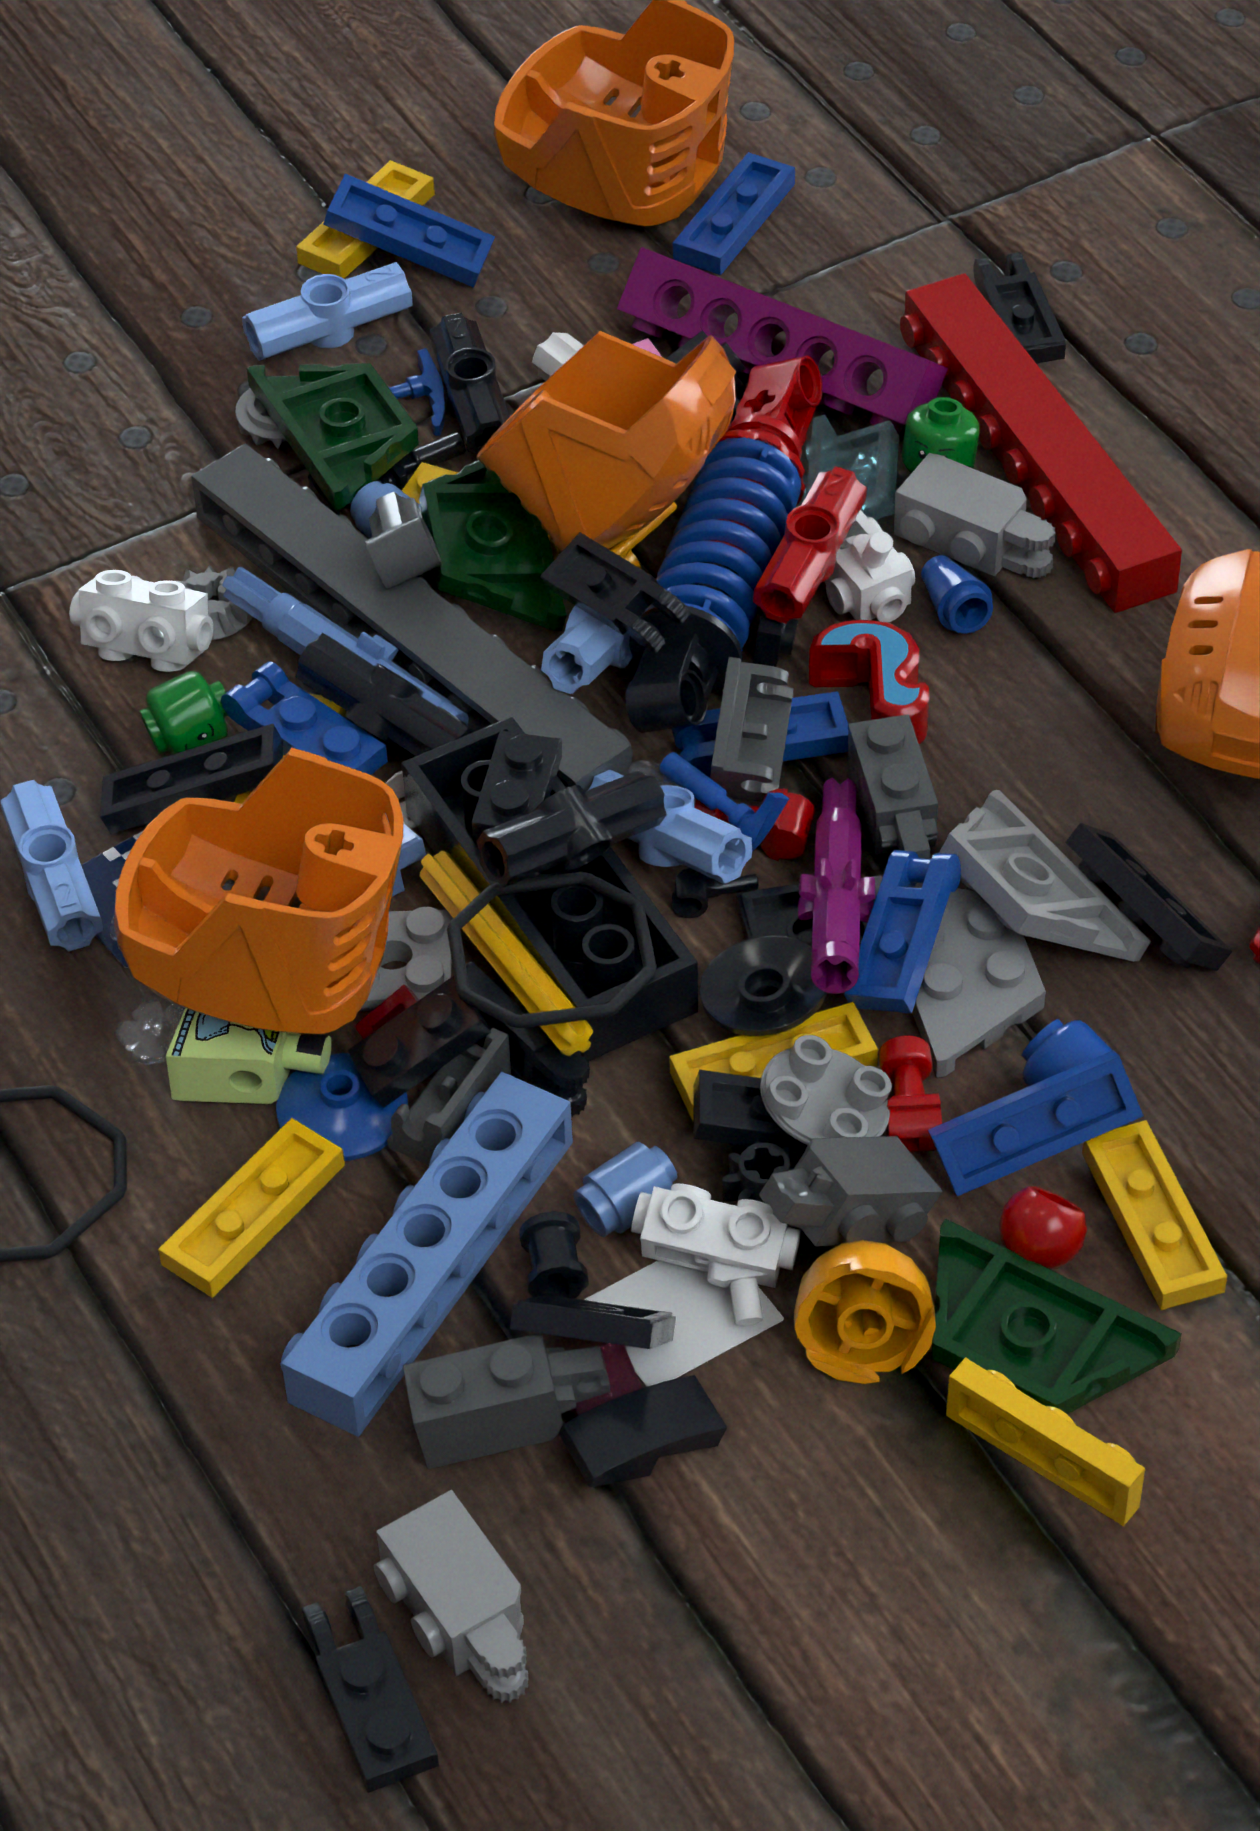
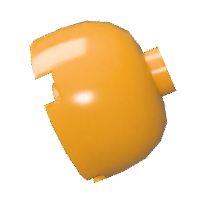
(864, 1312)

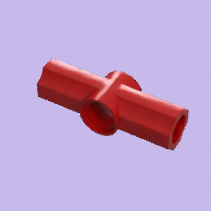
(810, 545)

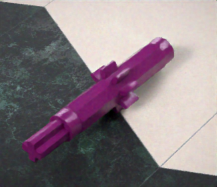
(836, 893)

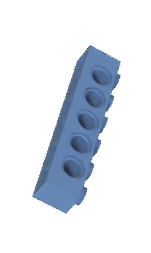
(460, 1211)

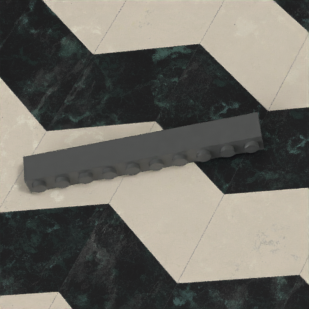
(330, 569)

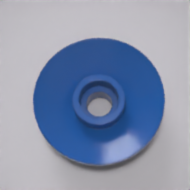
(347, 1120)

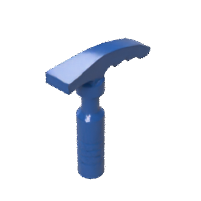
(426, 384)
(715, 797)

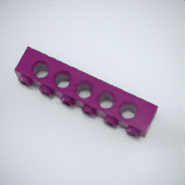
(661, 282)

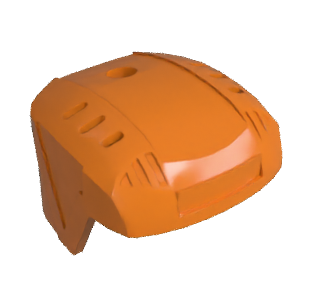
(596, 156)
(613, 437)
(1213, 668)
(254, 962)

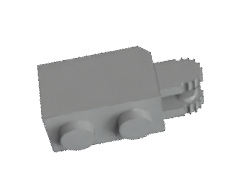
(972, 519)
(458, 1593)

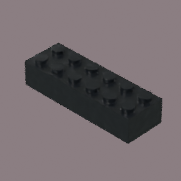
(571, 931)

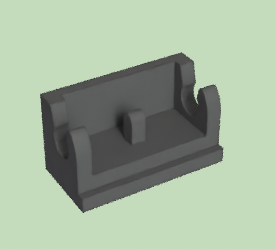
(751, 730)
(447, 1096)

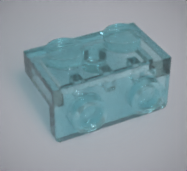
(866, 452)

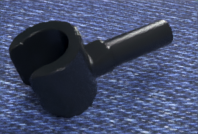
(693, 888)

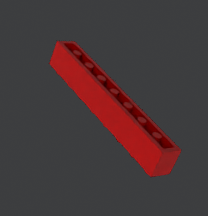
(1043, 445)

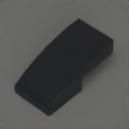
(634, 1430)

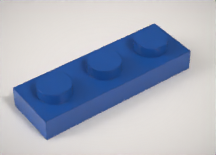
(734, 213)
(409, 230)
(1035, 1123)

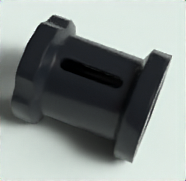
(553, 1255)

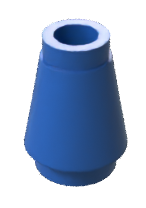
(957, 595)

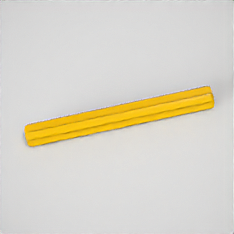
(504, 951)

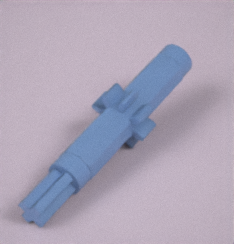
(300, 624)

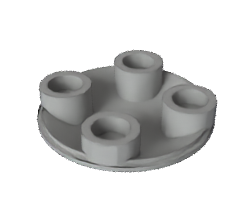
(824, 1093)

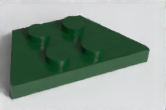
(338, 423)
(490, 546)
(1037, 1325)

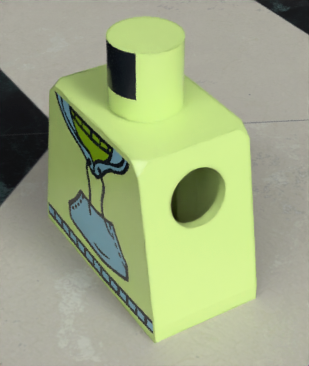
(237, 1062)

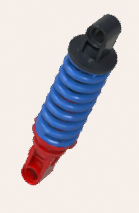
(724, 546)

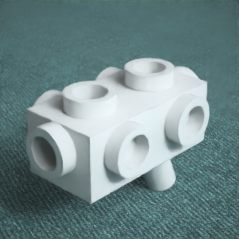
(870, 574)
(142, 619)
(730, 1242)

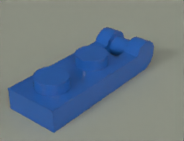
(302, 720)
(814, 729)
(903, 930)

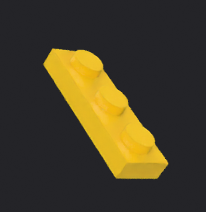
(338, 253)
(748, 1055)
(251, 1207)
(1154, 1215)
(1045, 1441)

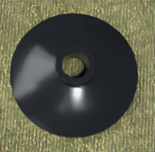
(761, 986)

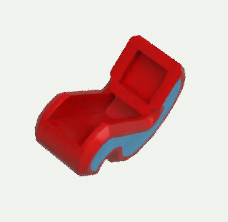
(873, 654)

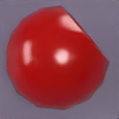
(1042, 1227)

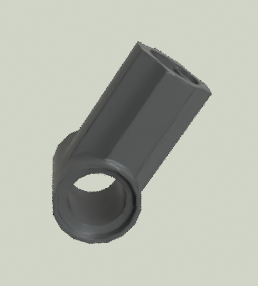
(400, 540)

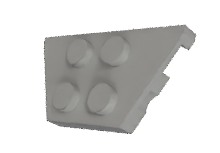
(1036, 884)
(974, 981)

